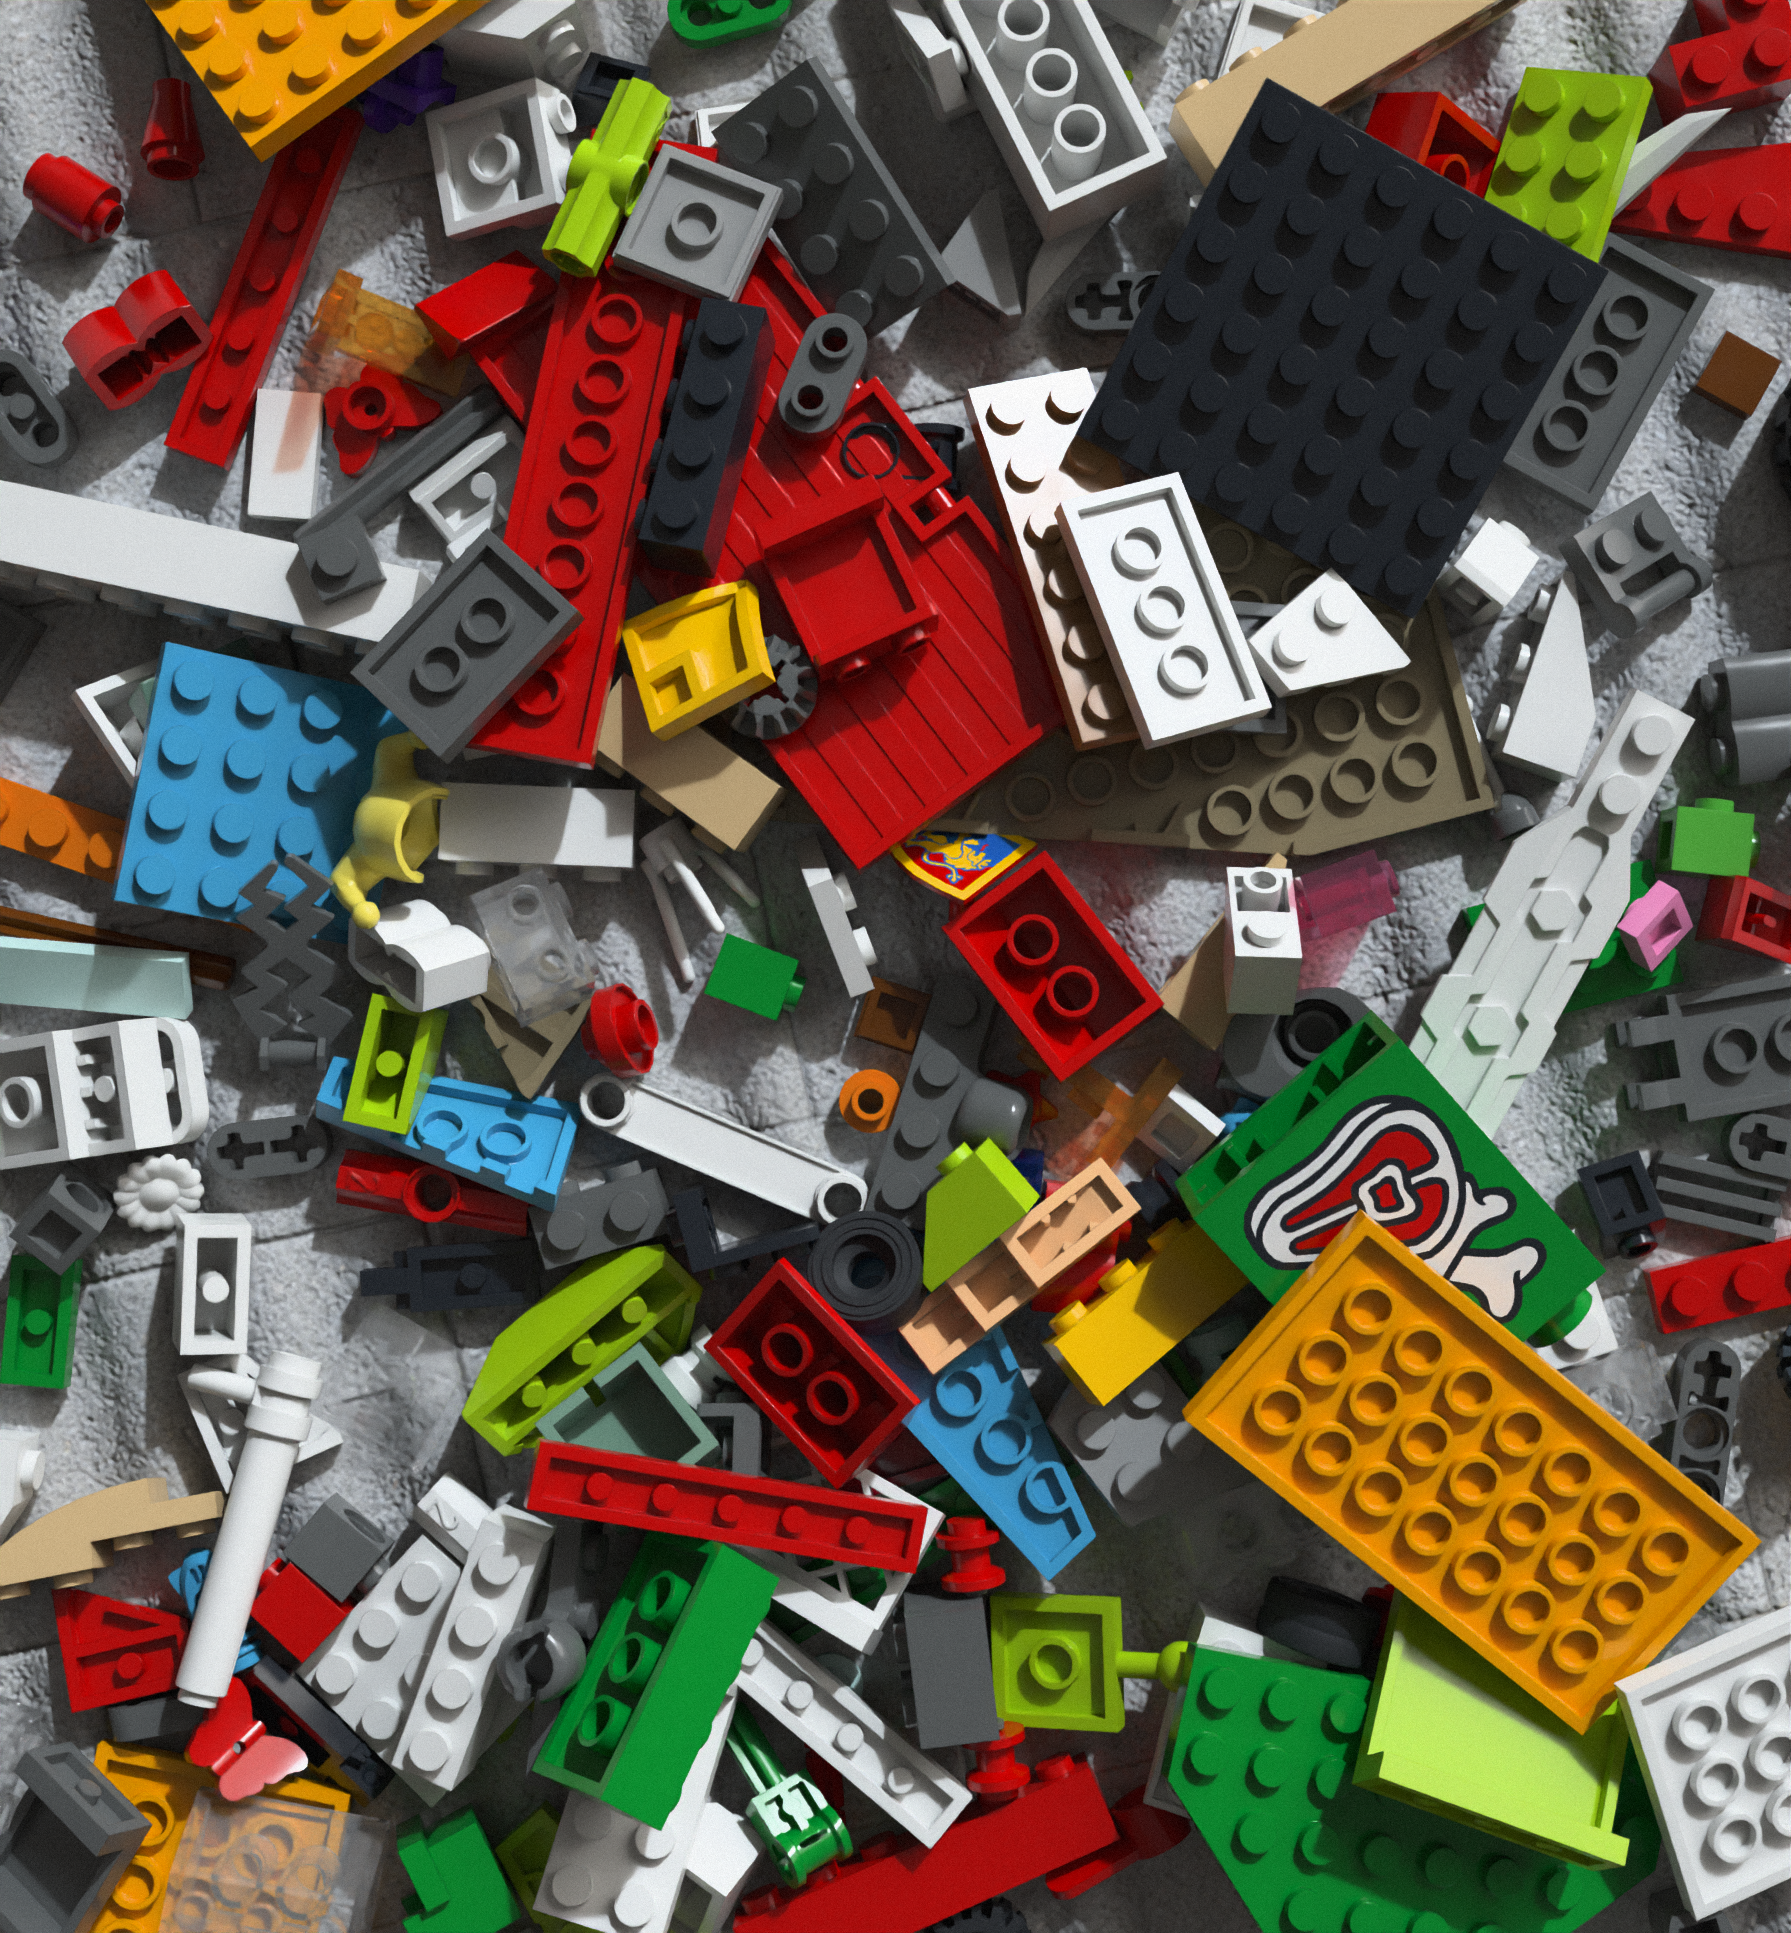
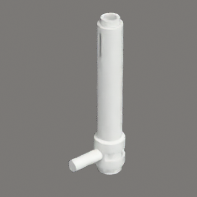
(276, 1426)

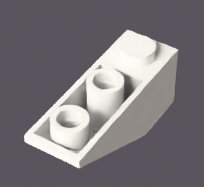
(1552, 694)

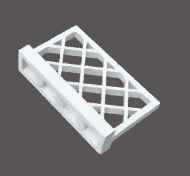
(817, 1600)

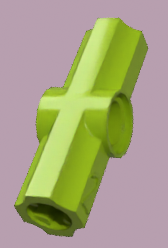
(607, 177)

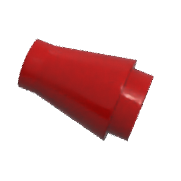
(171, 132)

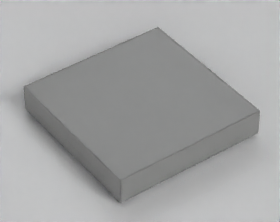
(697, 226)

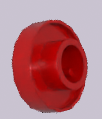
(620, 1031)

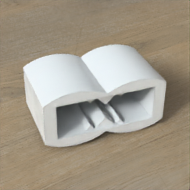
(420, 956)

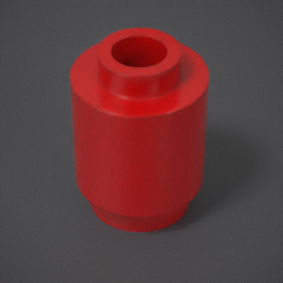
(73, 197)

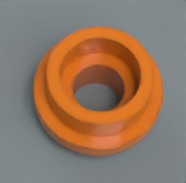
(849, 1100)

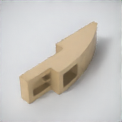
(79, 1534)

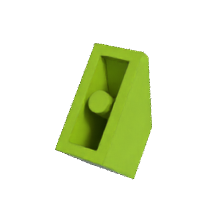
(394, 1065)
(971, 1208)

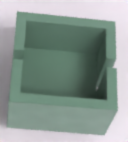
(639, 1417)

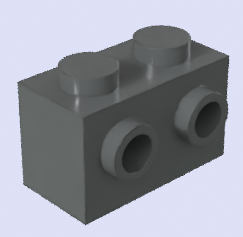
(602, 1216)

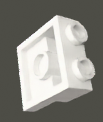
(502, 158)

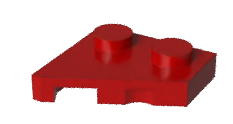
(116, 1648)

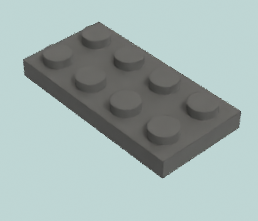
(840, 204)
(1607, 376)

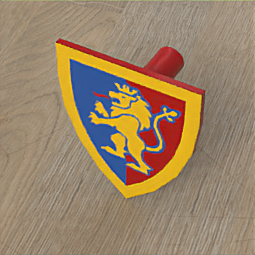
(960, 863)

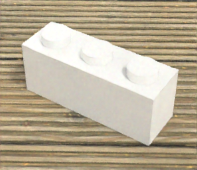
(539, 828)

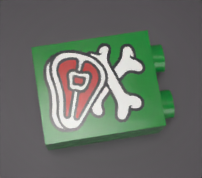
(1387, 1138)

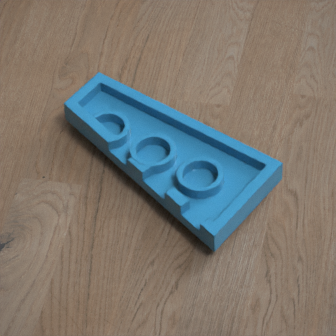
(475, 1133)

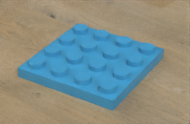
(240, 774)

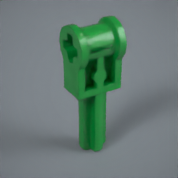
(787, 1809)

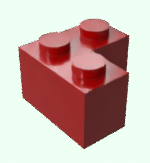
(1734, 64)

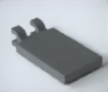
(1716, 1049)

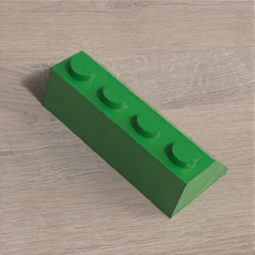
(657, 1675)

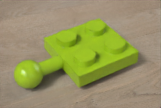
(1065, 1662)

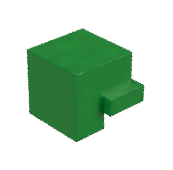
(454, 1876)

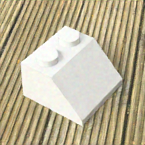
(517, 39)

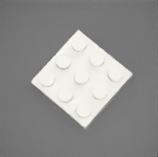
(382, 1650)

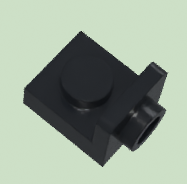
(1623, 1206)

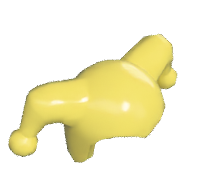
(391, 828)

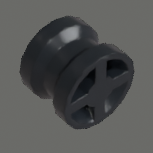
(1158, 1196)

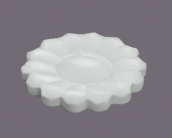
(157, 1191)

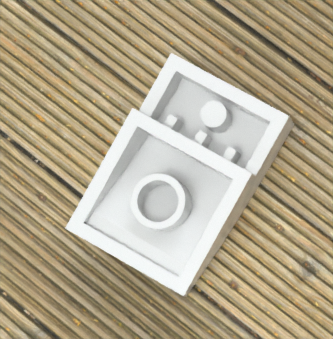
(82, 1093)

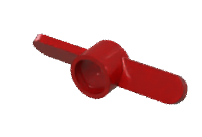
(1143, 1834)

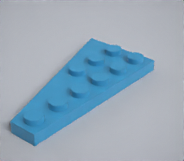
(990, 1438)

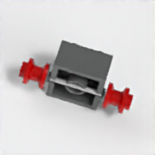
(948, 1651)

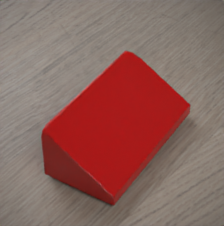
(483, 302)

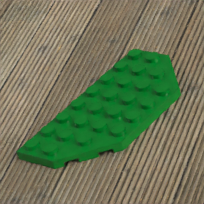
(1267, 1774)

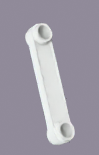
(721, 1148)

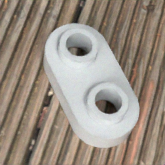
(183, 1078)

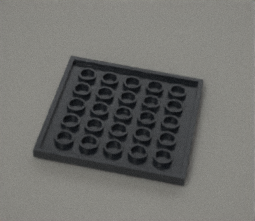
(1341, 349)

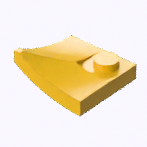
(697, 656)

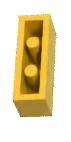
(1142, 1310)

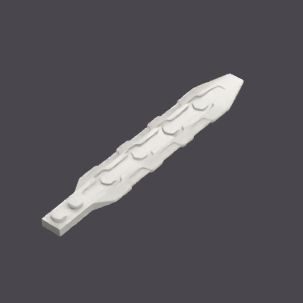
(1545, 920)

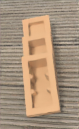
(1018, 1265)

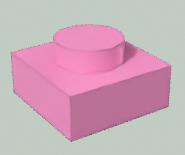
(1654, 925)

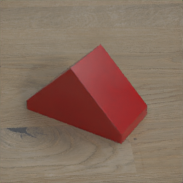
(1746, 918)

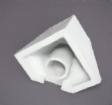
(717, 1872)

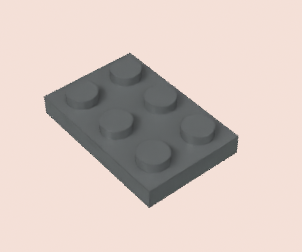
(467, 645)

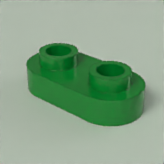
(729, 20)

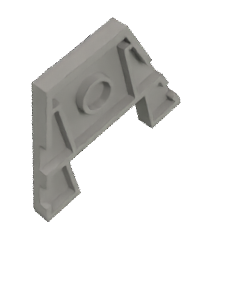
(1143, 1449)

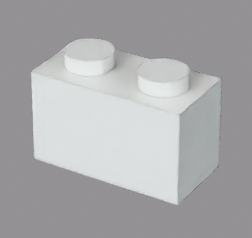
(211, 1283)

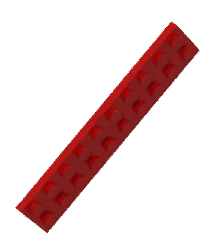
(579, 487)

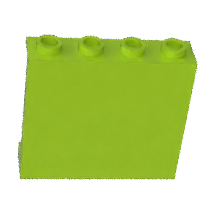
(1484, 1751)

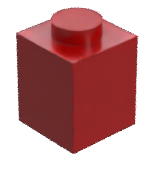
(297, 1608)

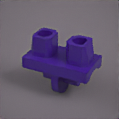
(407, 91)

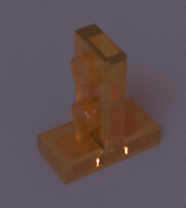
(382, 336)
(1097, 1094)

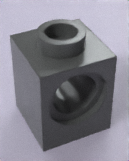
(64, 1218)
(341, 1549)

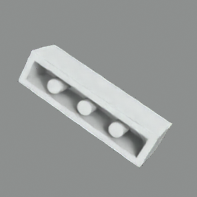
(462, 1675)

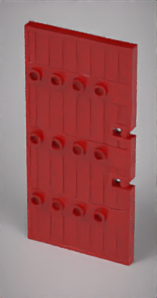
(915, 727)

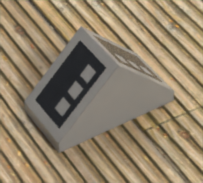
(983, 264)

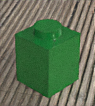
(756, 978)

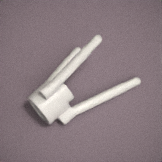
(674, 854)

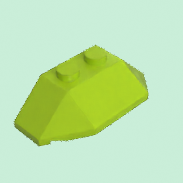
(576, 1335)

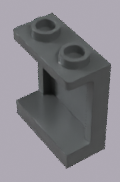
(64, 1843)

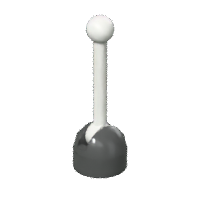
(1513, 810)

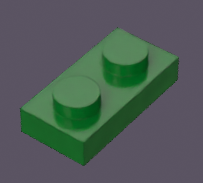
(40, 1323)

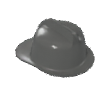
(1272, 1049)

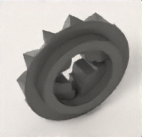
(799, 688)

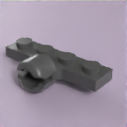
(947, 1101)
(551, 1651)

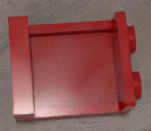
(845, 580)

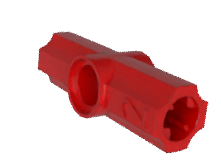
(397, 1187)

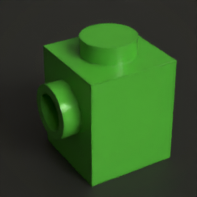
(1706, 841)

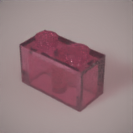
(1344, 895)

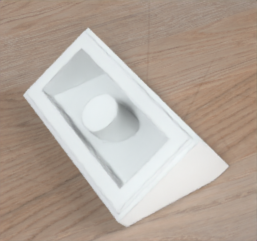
(472, 480)

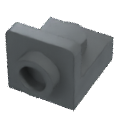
(750, 1444)

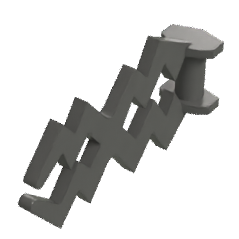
(327, 1015)

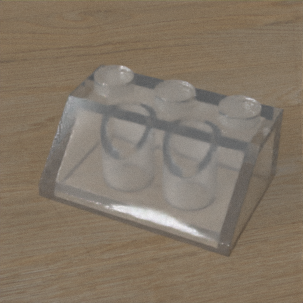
(274, 1868)

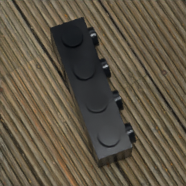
(706, 437)

